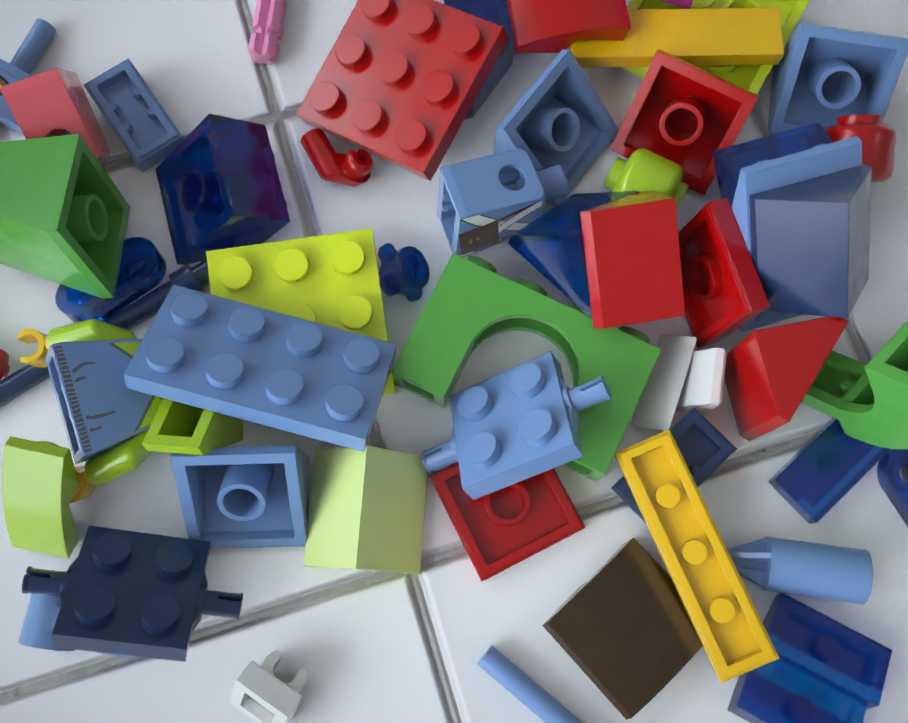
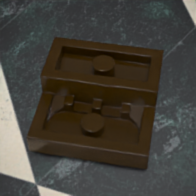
(627, 629)

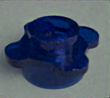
(403, 271)

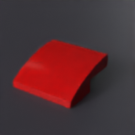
(554, 24)

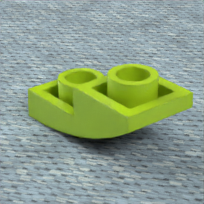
(37, 495)

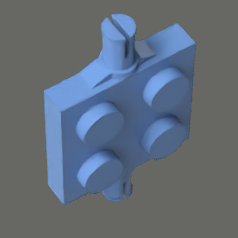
(515, 426)

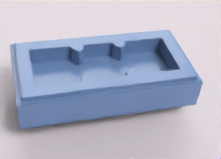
(134, 114)

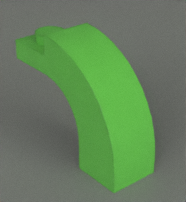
(867, 397)

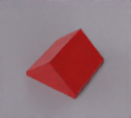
(684, 117)
(633, 260)
(774, 371)

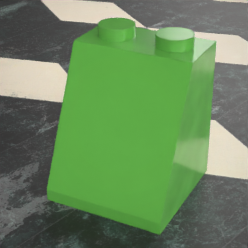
(61, 214)

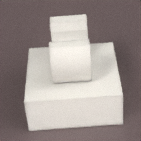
(263, 695)

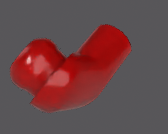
(339, 168)

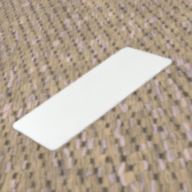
(665, 383)

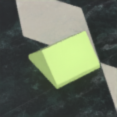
(366, 510)

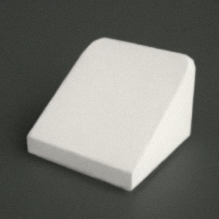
(703, 381)

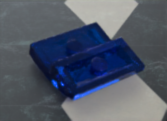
(820, 674)

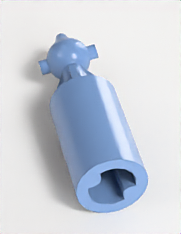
(806, 569)

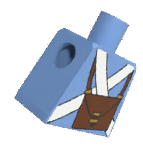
(493, 198)

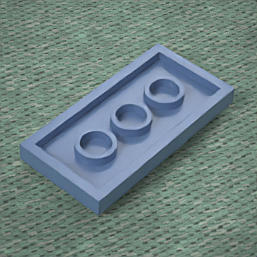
(263, 367)

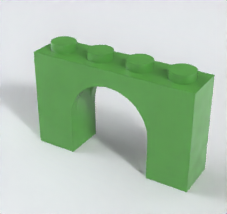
(478, 303)

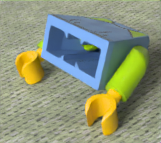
(97, 410)

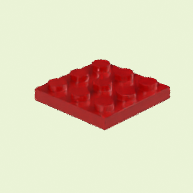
(403, 79)

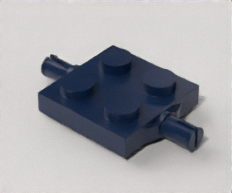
(132, 594)

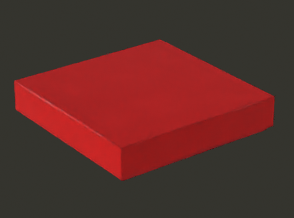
(717, 275)
(510, 521)

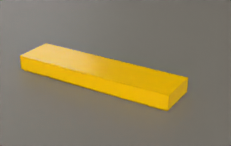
(692, 35)
(696, 557)

